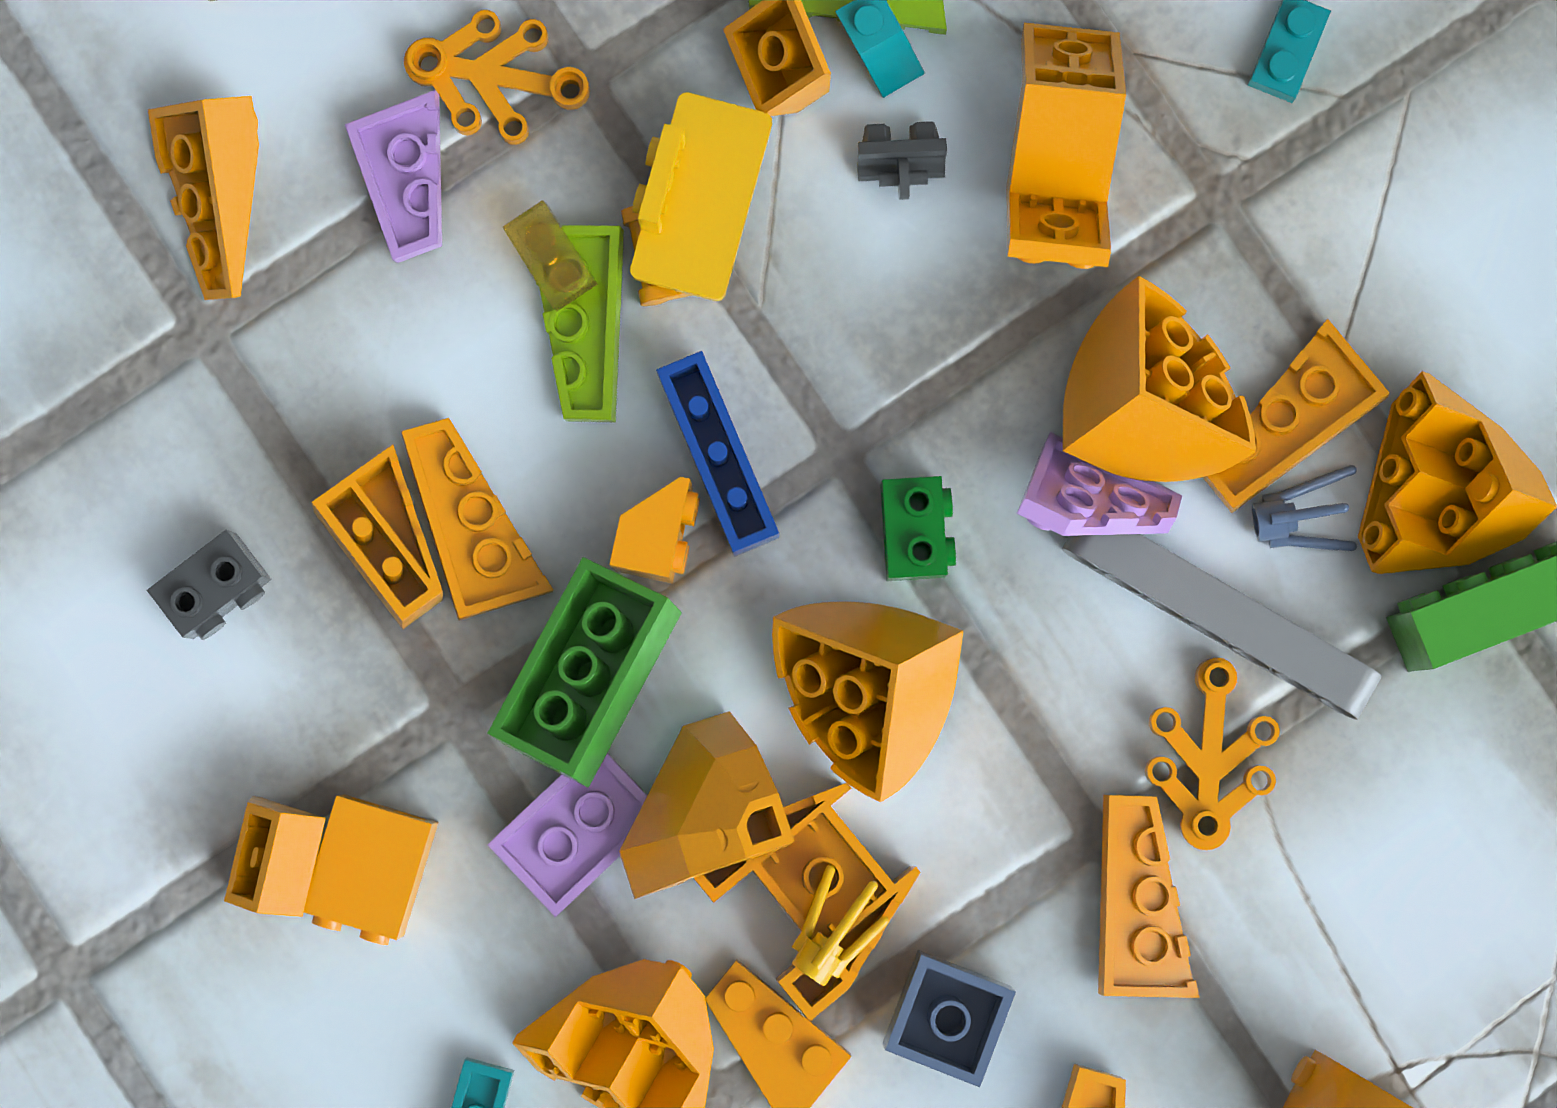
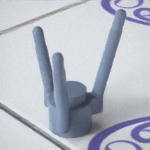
(1275, 518)

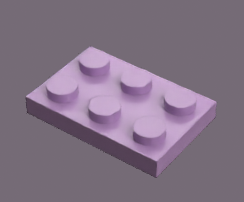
(570, 834)

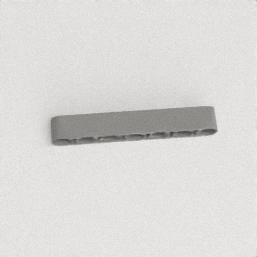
(1229, 618)

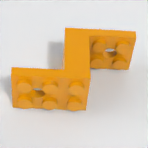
(1065, 145)

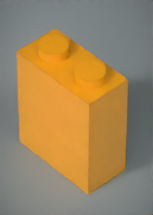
(369, 869)

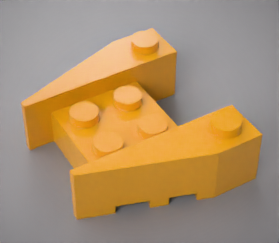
(794, 876)

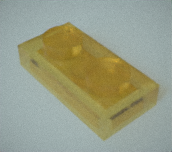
(550, 255)

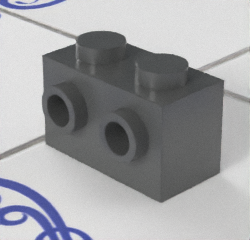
(210, 586)

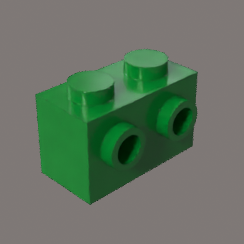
(916, 528)

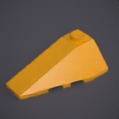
(212, 164)

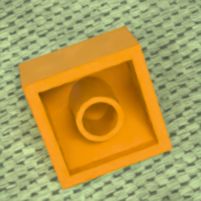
(779, 57)

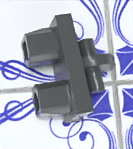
(901, 161)

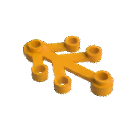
(489, 72)
(1210, 762)

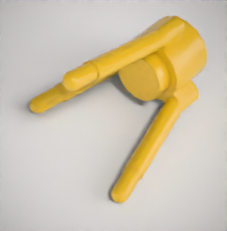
(820, 956)

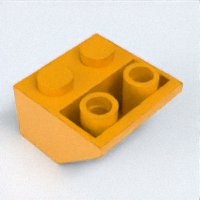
(652, 533)
(274, 858)

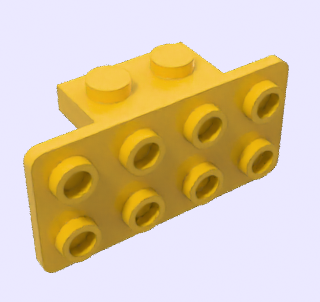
(698, 195)

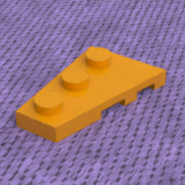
(776, 1042)

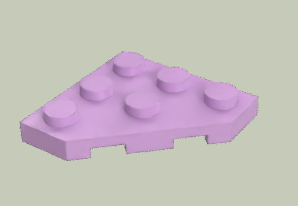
(1086, 500)

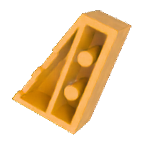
(381, 535)

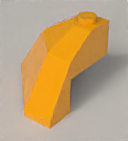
(628, 1038)

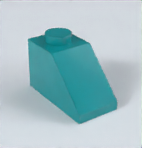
(880, 44)

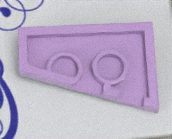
(403, 172)

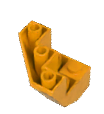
(1447, 485)
(704, 809)

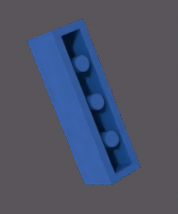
(718, 453)

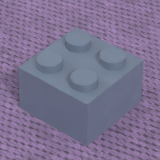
(948, 1018)

